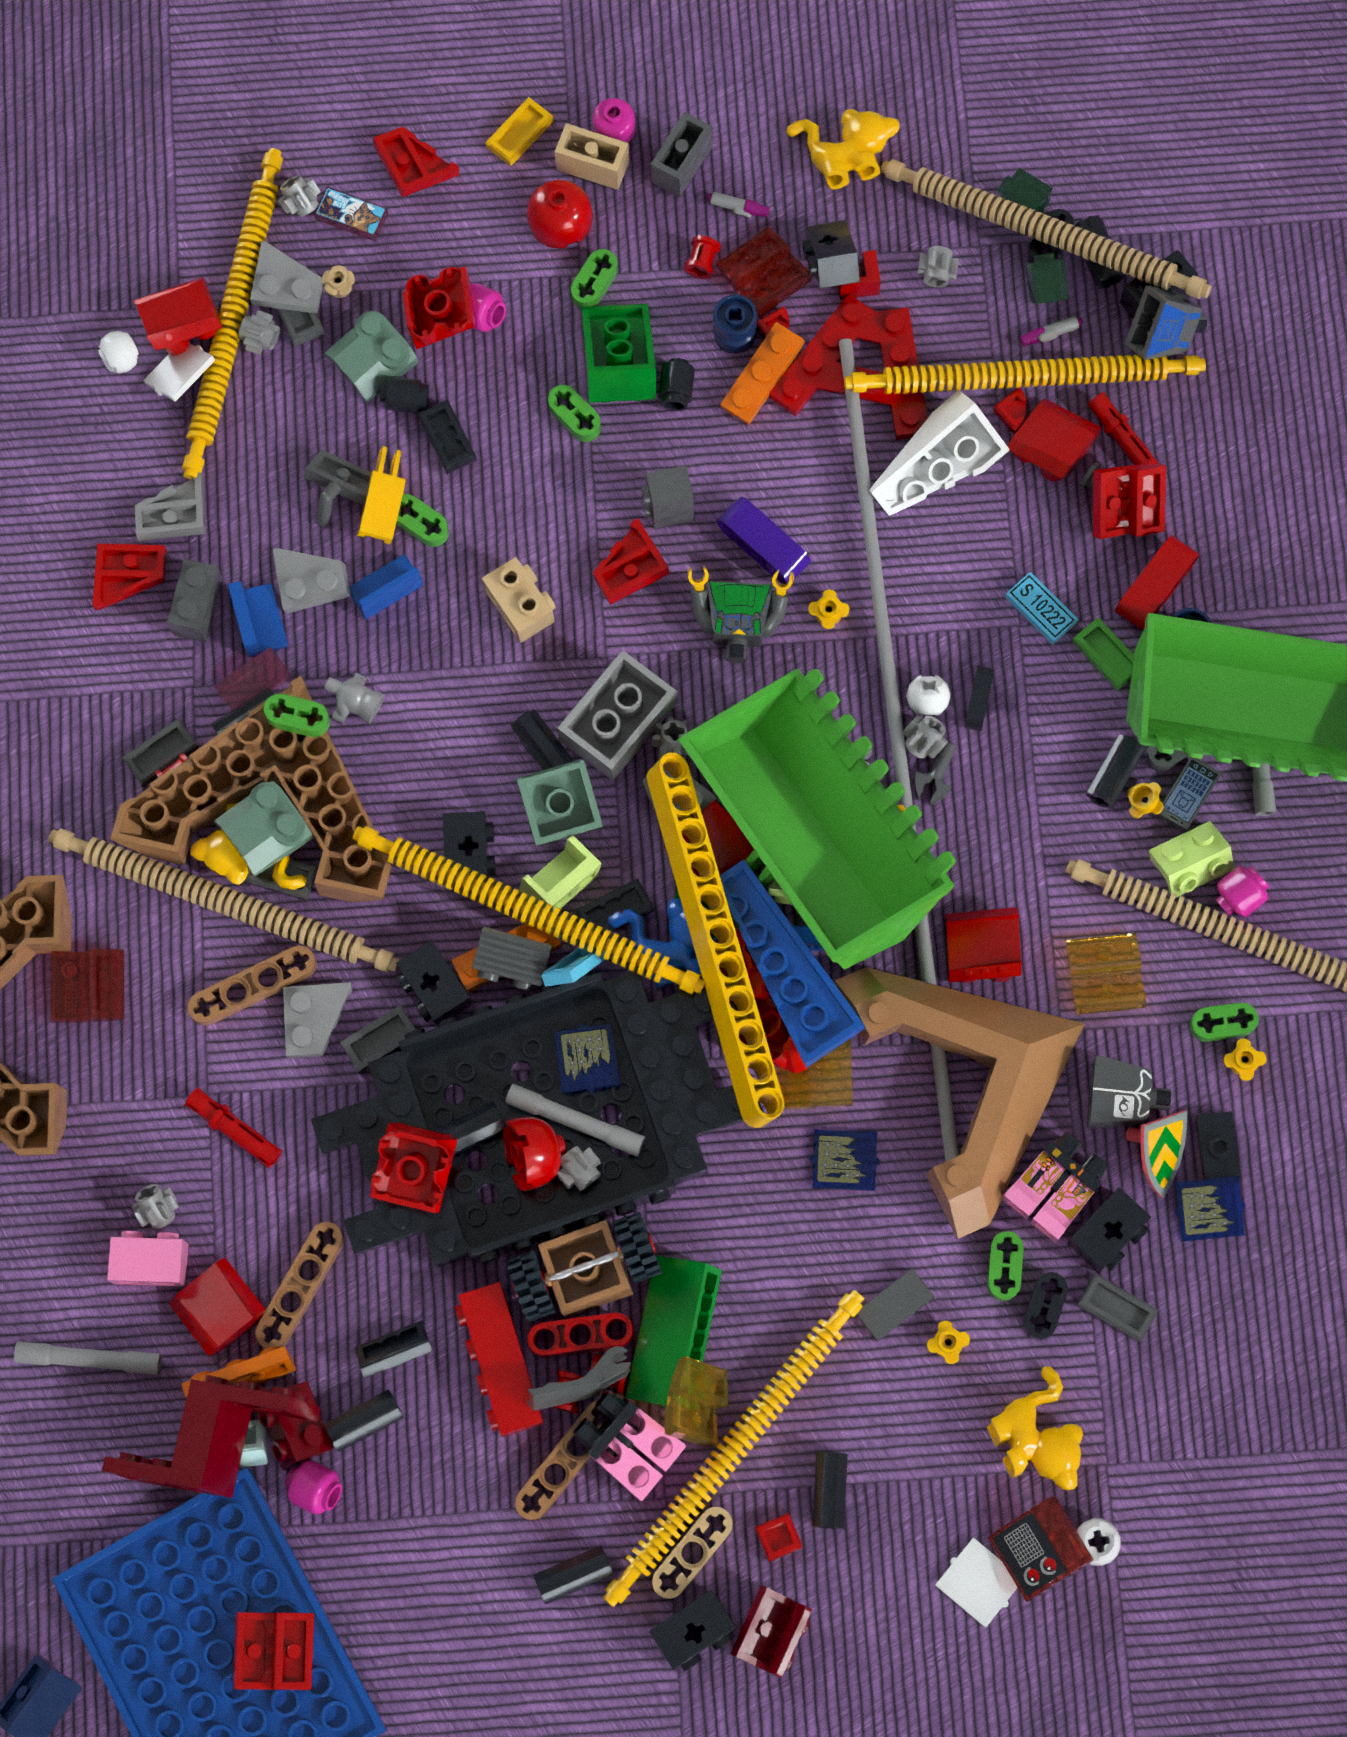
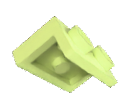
(1193, 858)

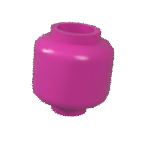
(614, 119)
(488, 307)
(1242, 891)
(313, 1487)

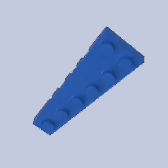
(799, 986)

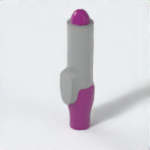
(740, 206)
(1051, 331)

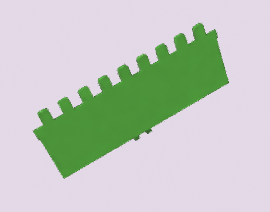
(1240, 696)
(821, 817)

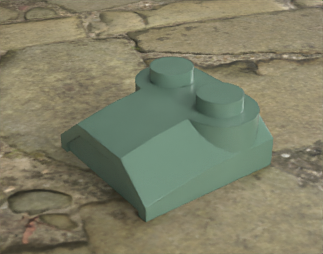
(372, 354)
(559, 802)
(264, 827)

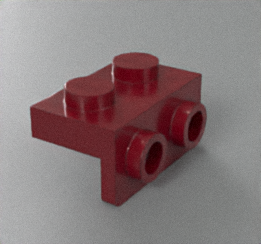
(294, 1438)
(772, 1631)

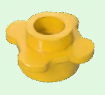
(825, 618)
(1141, 791)
(1234, 1059)
(938, 1345)

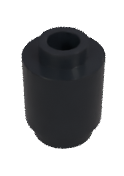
(676, 384)
(404, 394)

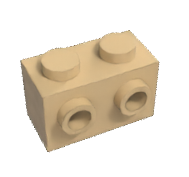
(592, 156)
(518, 599)

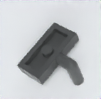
(337, 478)

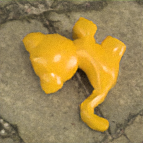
(862, 138)
(226, 861)
(1053, 1451)

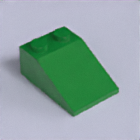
(619, 353)

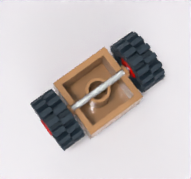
(584, 1268)

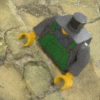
(738, 612)

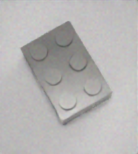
(617, 715)

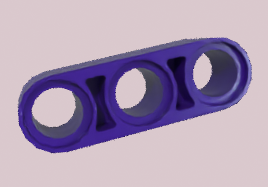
(763, 540)

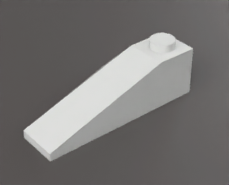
(945, 449)

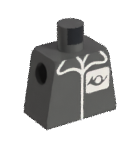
(1122, 1094)

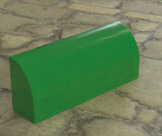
(672, 1326)

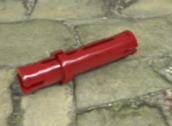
(1118, 427)
(226, 1122)

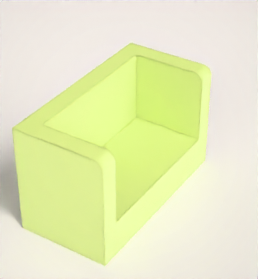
(563, 875)

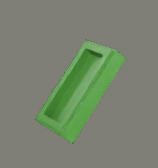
(1106, 653)

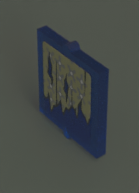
(586, 1058)
(844, 1160)
(1209, 1208)

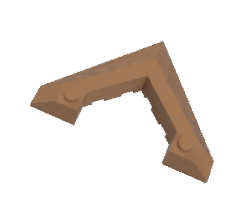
(226, 771)
(32, 922)
(1024, 1060)

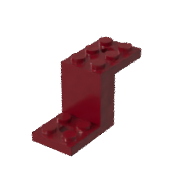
(212, 1436)

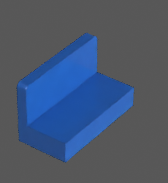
(385, 586)
(258, 618)

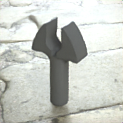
(936, 775)

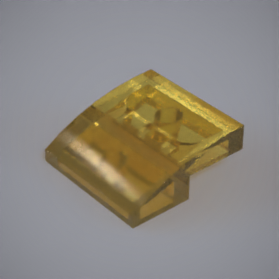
(1105, 974)
(822, 1084)
(693, 1400)

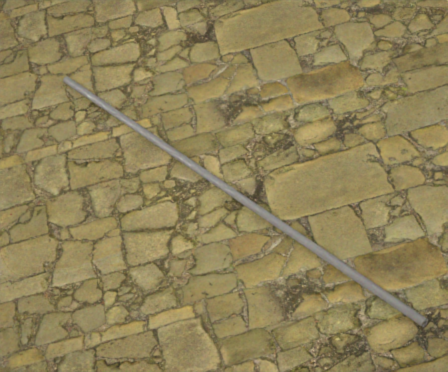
(894, 714)

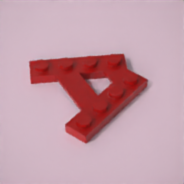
(821, 367)

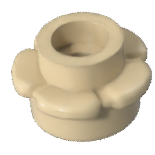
(338, 289)

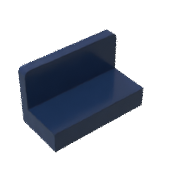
(37, 1700)

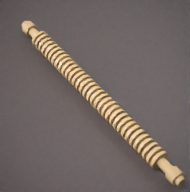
(1046, 229)
(1082, 871)
(221, 899)

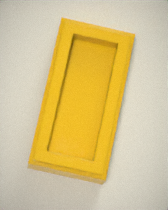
(519, 131)

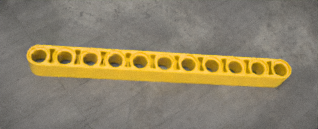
(709, 953)

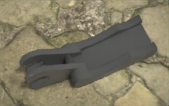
(601, 1376)

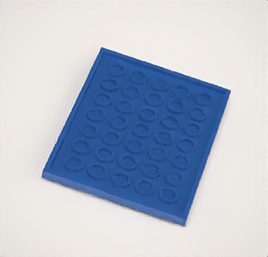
(164, 1618)

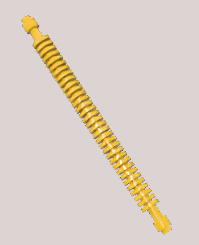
(232, 312)
(1023, 373)
(412, 857)
(848, 1307)

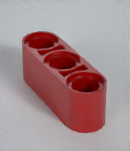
(1157, 582)
(562, 1332)

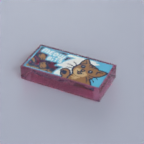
(351, 213)

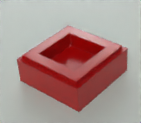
(778, 1537)

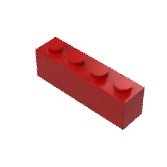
(500, 1359)

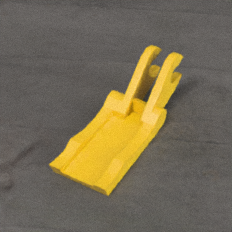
(382, 500)

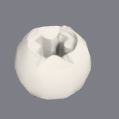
(118, 352)
(928, 695)
(1104, 1529)

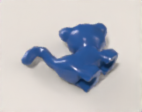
(679, 949)

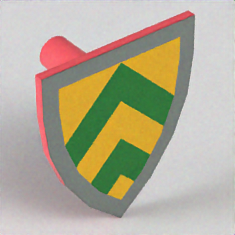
(1161, 1149)

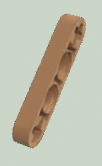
(250, 980)
(294, 1283)
(561, 1456)

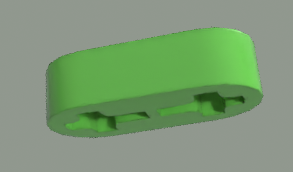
(588, 275)
(579, 408)
(424, 514)
(298, 708)
(1223, 1013)
(996, 1265)

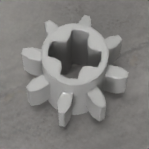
(299, 196)
(938, 266)
(259, 332)
(664, 736)
(925, 737)
(579, 1168)
(155, 1206)

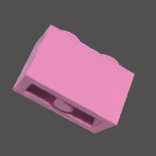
(148, 1260)

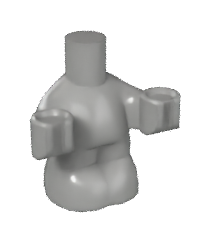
(354, 698)

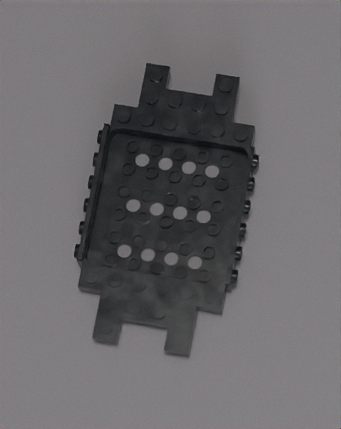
(661, 1093)

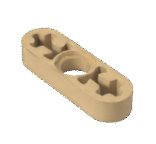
(717, 1537)

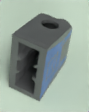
(1164, 323)

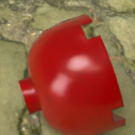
(559, 214)
(533, 1151)

